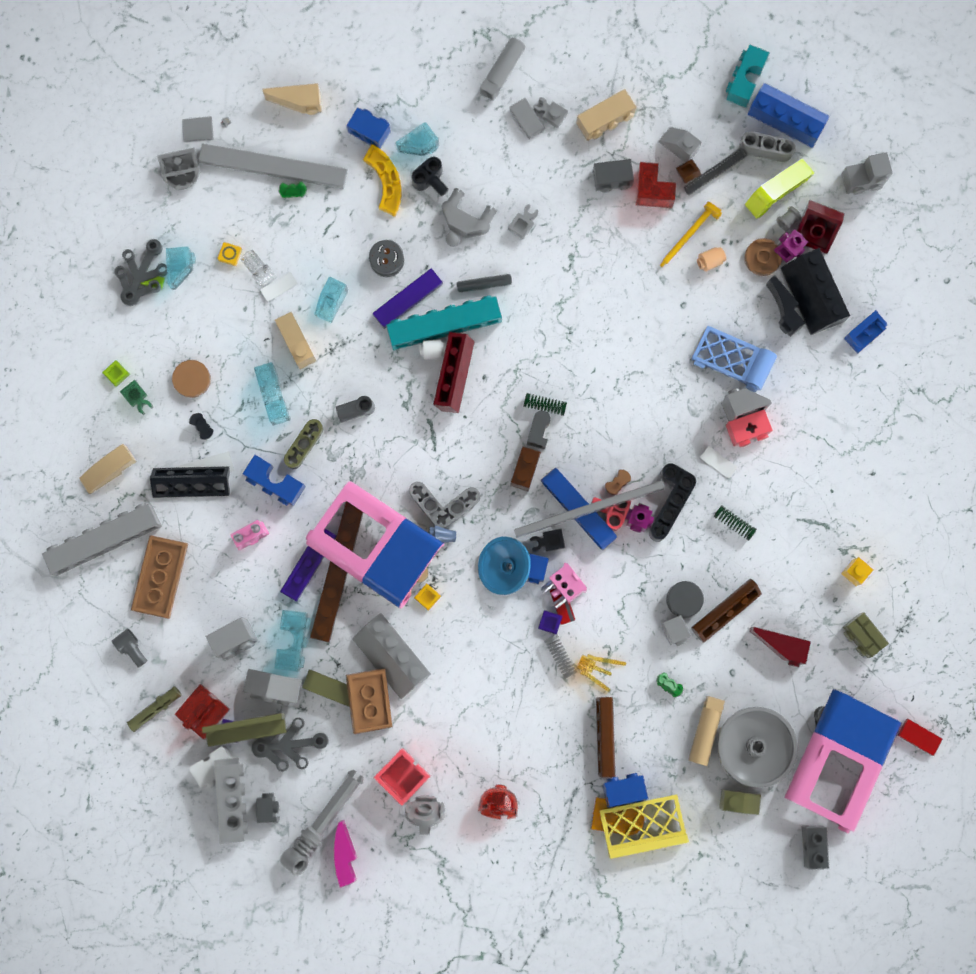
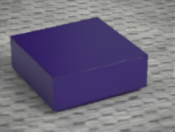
(550, 622)

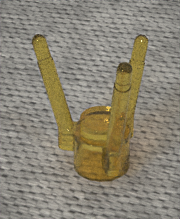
(587, 665)

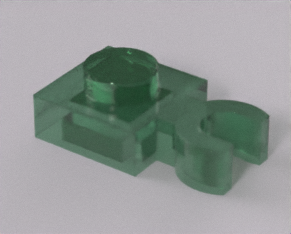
(135, 396)

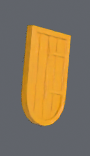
(611, 818)

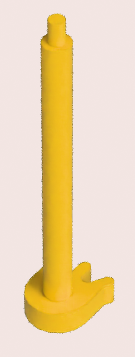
(711, 209)

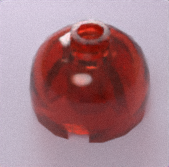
(498, 802)

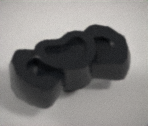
(201, 425)

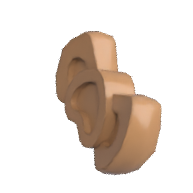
(617, 483)

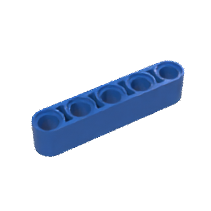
(572, 499)

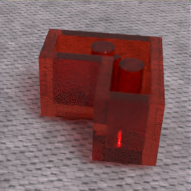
(650, 190)

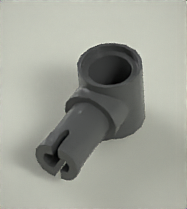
(127, 644)

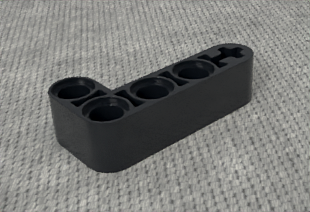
(670, 505)

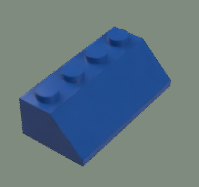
(788, 115)

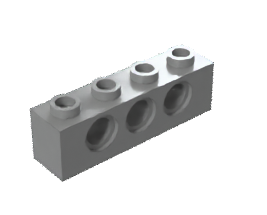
(229, 831)

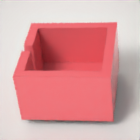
(402, 777)

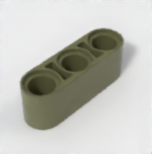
(326, 687)

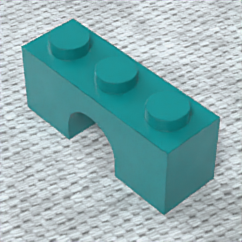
(752, 63)

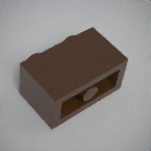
(525, 468)

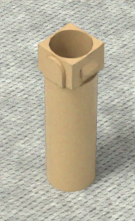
(706, 730)

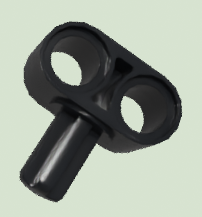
(431, 176)

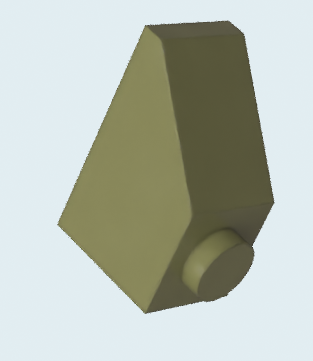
(740, 802)

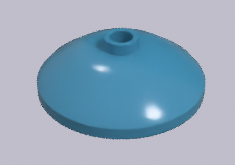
(495, 563)

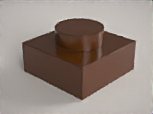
(688, 171)

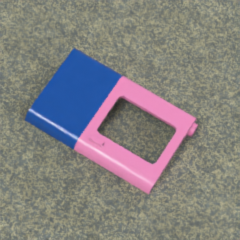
(394, 561)
(856, 733)

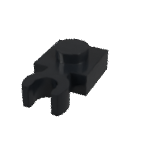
(551, 540)

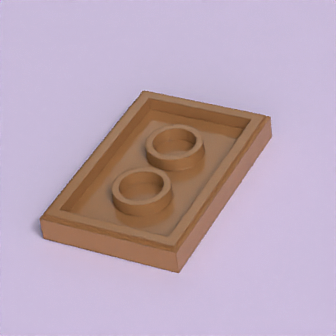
(369, 701)

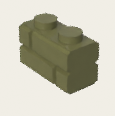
(865, 635)

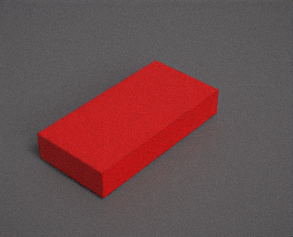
(920, 737)

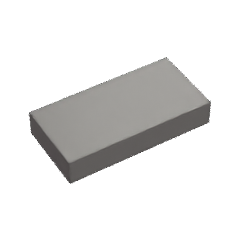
(526, 118)

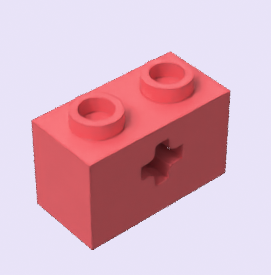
(757, 421)

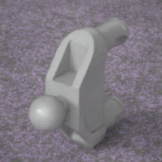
(463, 223)

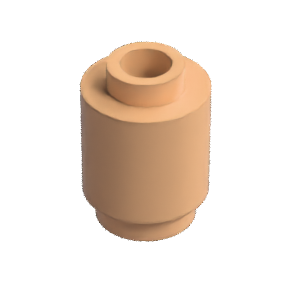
(711, 258)

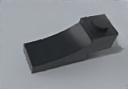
(790, 319)

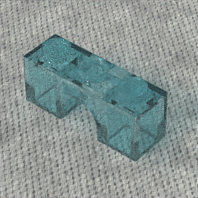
(271, 393)
(292, 658)

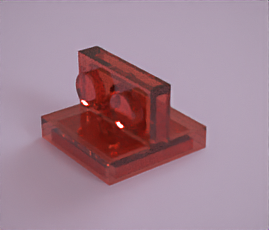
(201, 710)

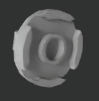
(424, 812)

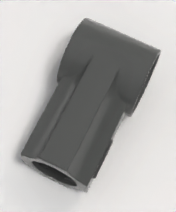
(353, 409)

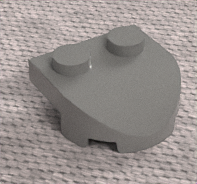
(179, 168)

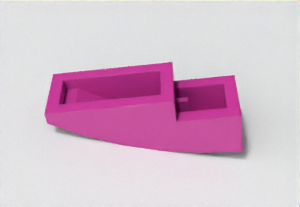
(343, 855)

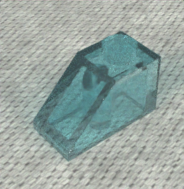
(418, 141)
(179, 265)
(330, 299)

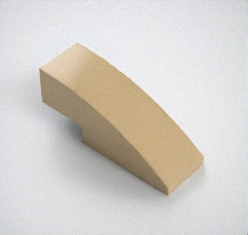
(107, 468)

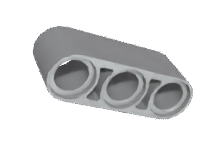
(774, 142)

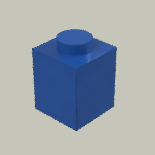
(537, 569)

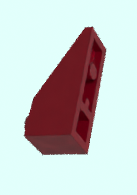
(786, 647)

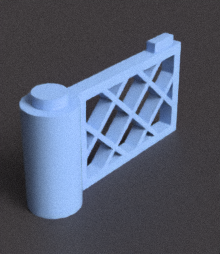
(756, 370)

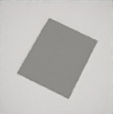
(197, 129)

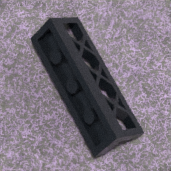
(189, 478)

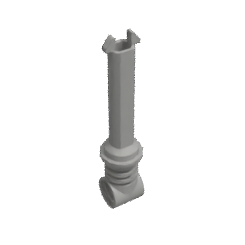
(296, 858)

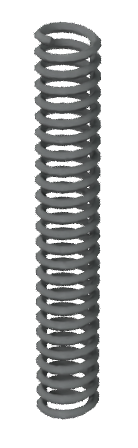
(715, 172)

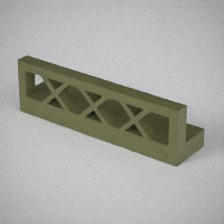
(245, 729)

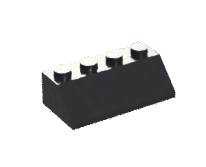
(815, 291)

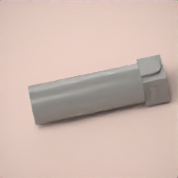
(502, 68)

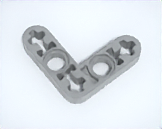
(439, 510)

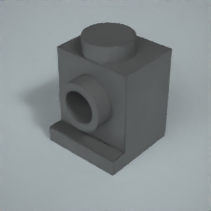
(267, 808)

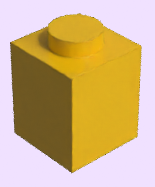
(857, 571)

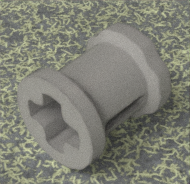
(788, 218)

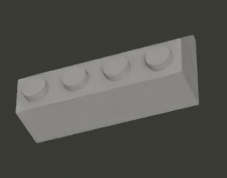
(389, 651)

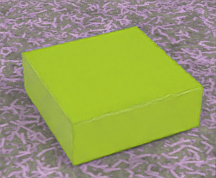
(116, 373)

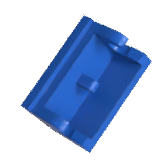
(866, 332)

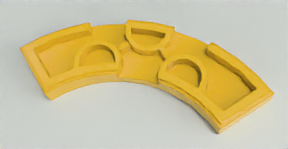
(389, 177)

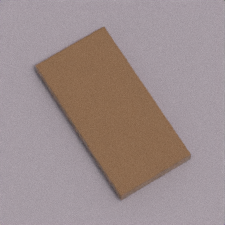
(159, 577)

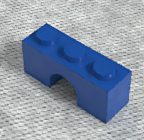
(287, 490)

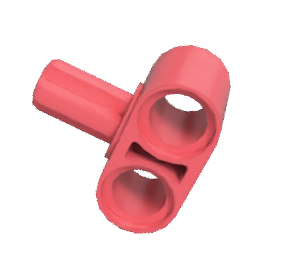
(614, 511)

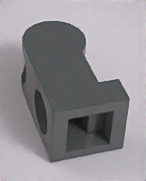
(539, 424)

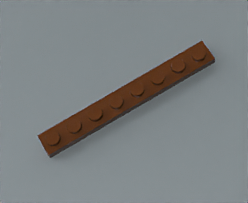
(336, 576)

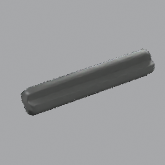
(482, 283)

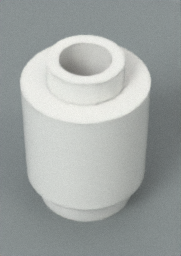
(432, 349)

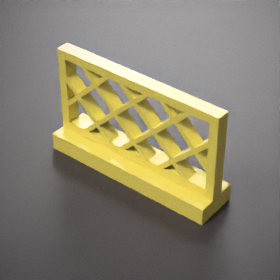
(646, 844)

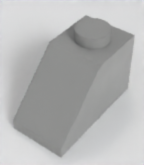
(680, 143)

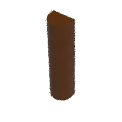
(726, 610)
(605, 737)

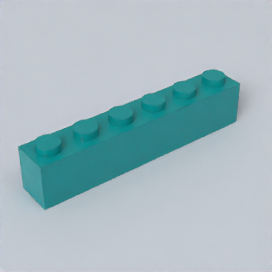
(439, 323)

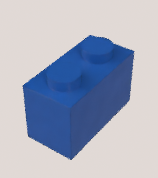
(368, 127)
(625, 790)

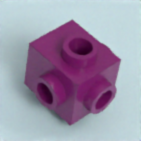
(791, 245)
(636, 524)

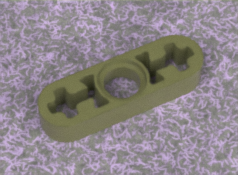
(315, 435)

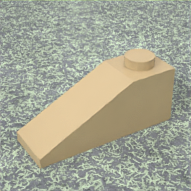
(298, 98)
(295, 340)

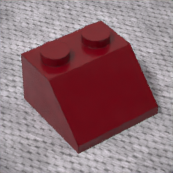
(820, 225)

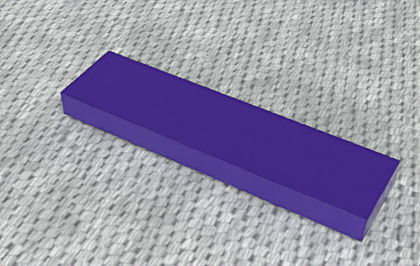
(407, 298)
(303, 571)

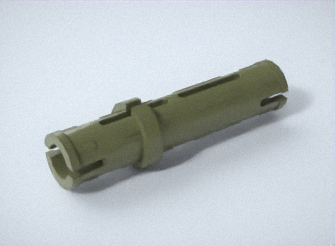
(153, 709)

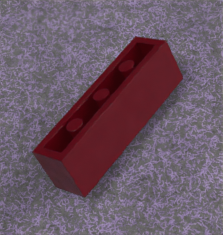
(454, 372)

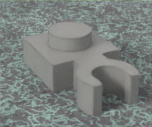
(553, 113)
(522, 223)

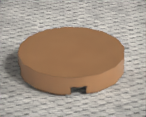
(762, 258)
(191, 378)

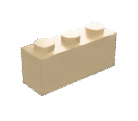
(606, 115)

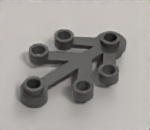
(141, 274)
(285, 746)

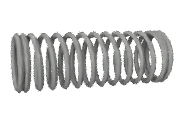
(549, 641)

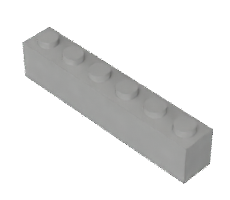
(101, 539)

